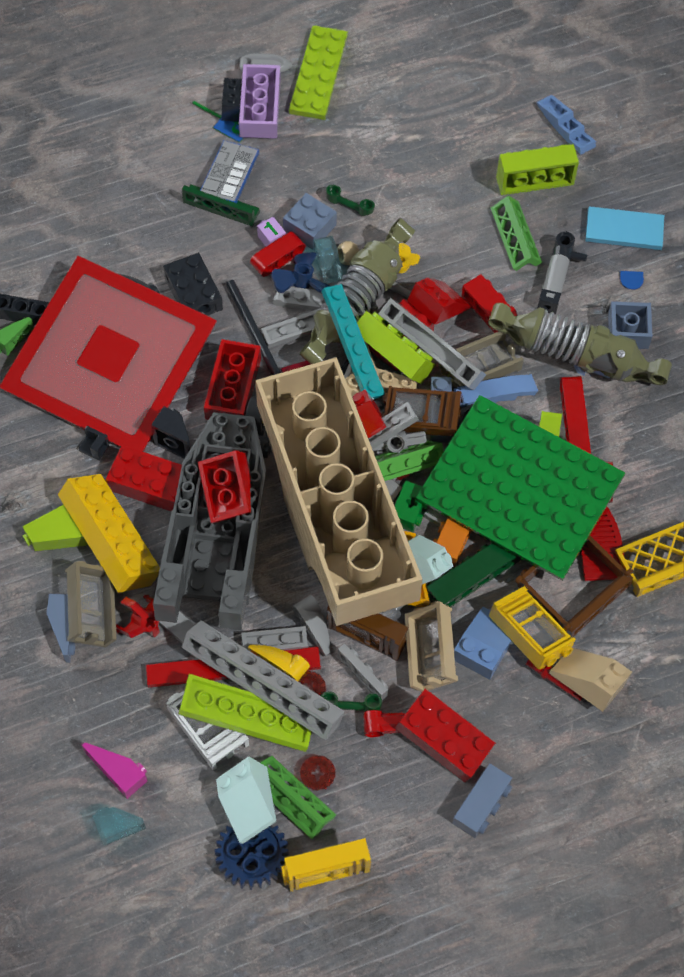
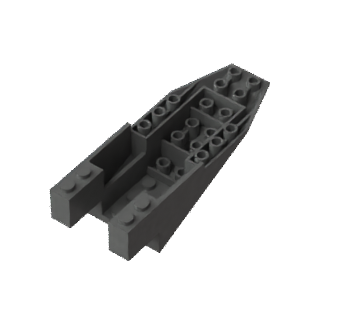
(208, 557)

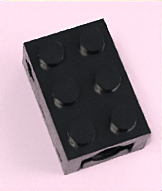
(193, 284)

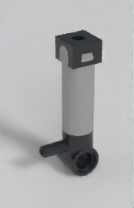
(557, 271)

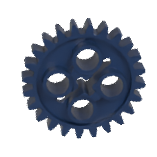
(266, 865)

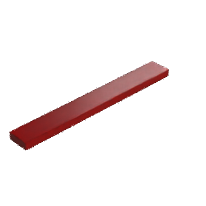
(177, 672)

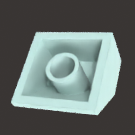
(430, 558)

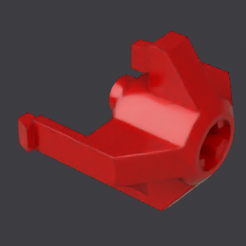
(141, 620)

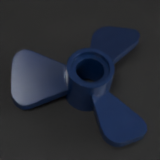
(300, 277)

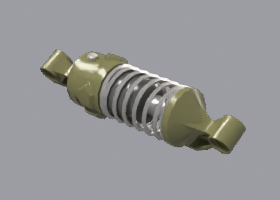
(368, 277)

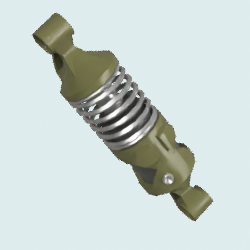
(587, 347)

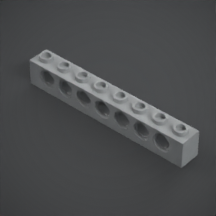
(263, 679)

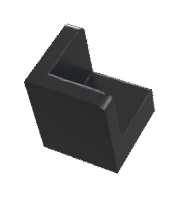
(94, 443)

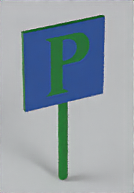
(227, 128)

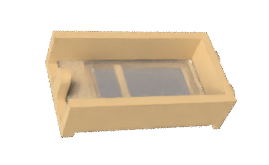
(430, 647)

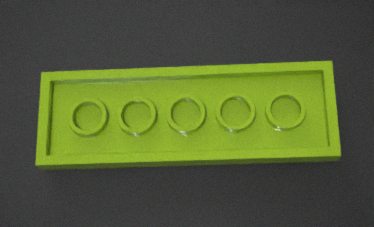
(318, 72)
(241, 712)

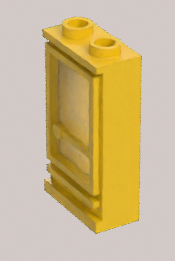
(531, 628)
(326, 864)

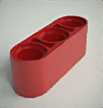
(277, 254)

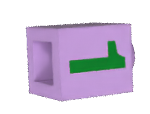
(269, 231)

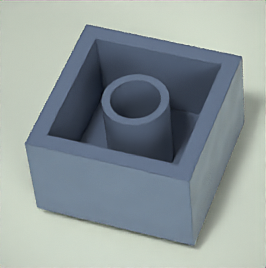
(310, 220)
(631, 321)

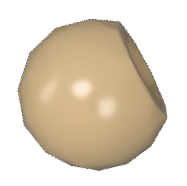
(347, 251)

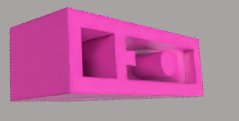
(119, 769)

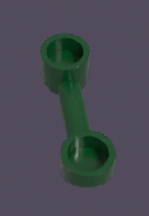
(333, 194)
(371, 702)

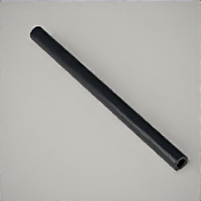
(252, 327)

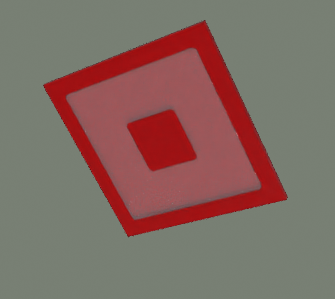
(108, 354)

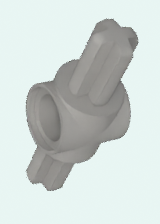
(407, 439)

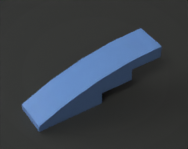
(565, 124)
(500, 389)

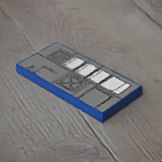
(230, 171)

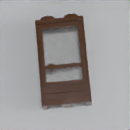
(435, 409)
(375, 632)

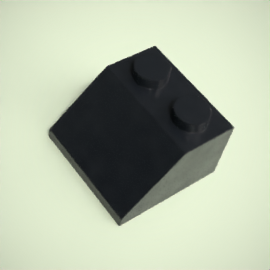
(170, 432)

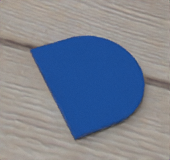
(631, 279)

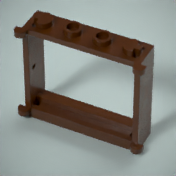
(596, 605)

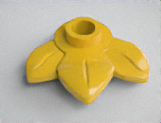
(408, 258)

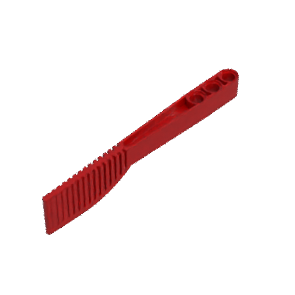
(576, 430)

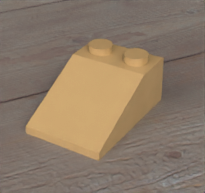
(592, 676)

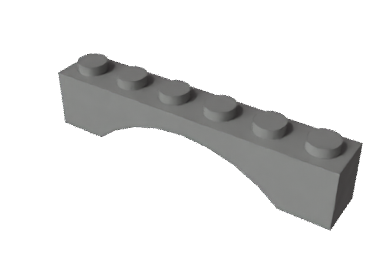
(432, 344)

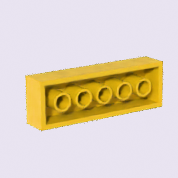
(109, 532)

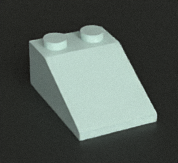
(247, 798)

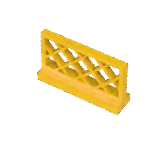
(657, 578)

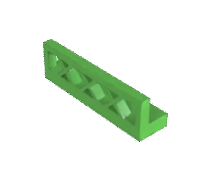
(522, 232)
(409, 460)
(291, 803)

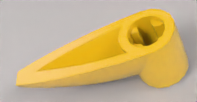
(290, 664)

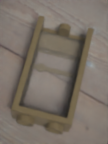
(489, 355)
(90, 605)

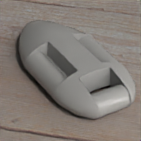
(266, 59)

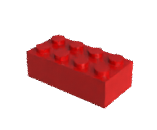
(232, 378)
(144, 477)
(445, 735)

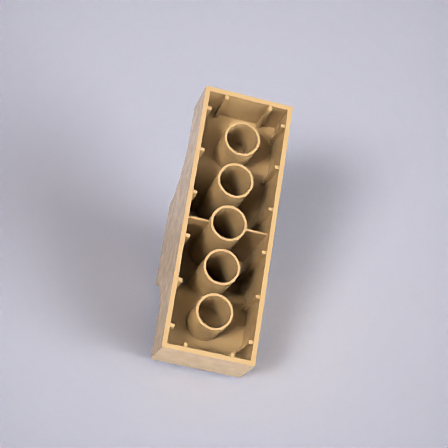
(337, 492)

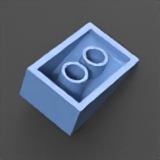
(482, 645)

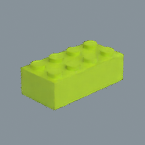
(537, 169)
(395, 348)

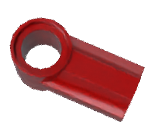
(379, 723)

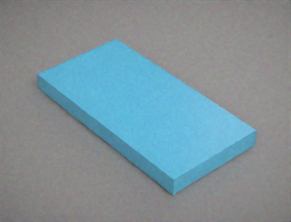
(625, 228)

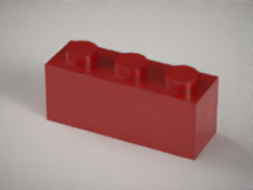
(482, 297)

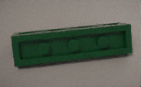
(237, 211)

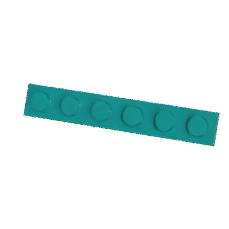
(352, 340)

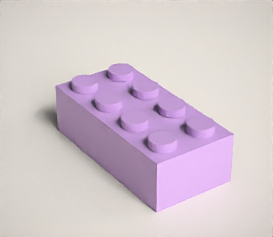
(260, 101)

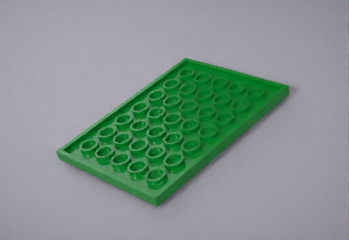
(521, 487)

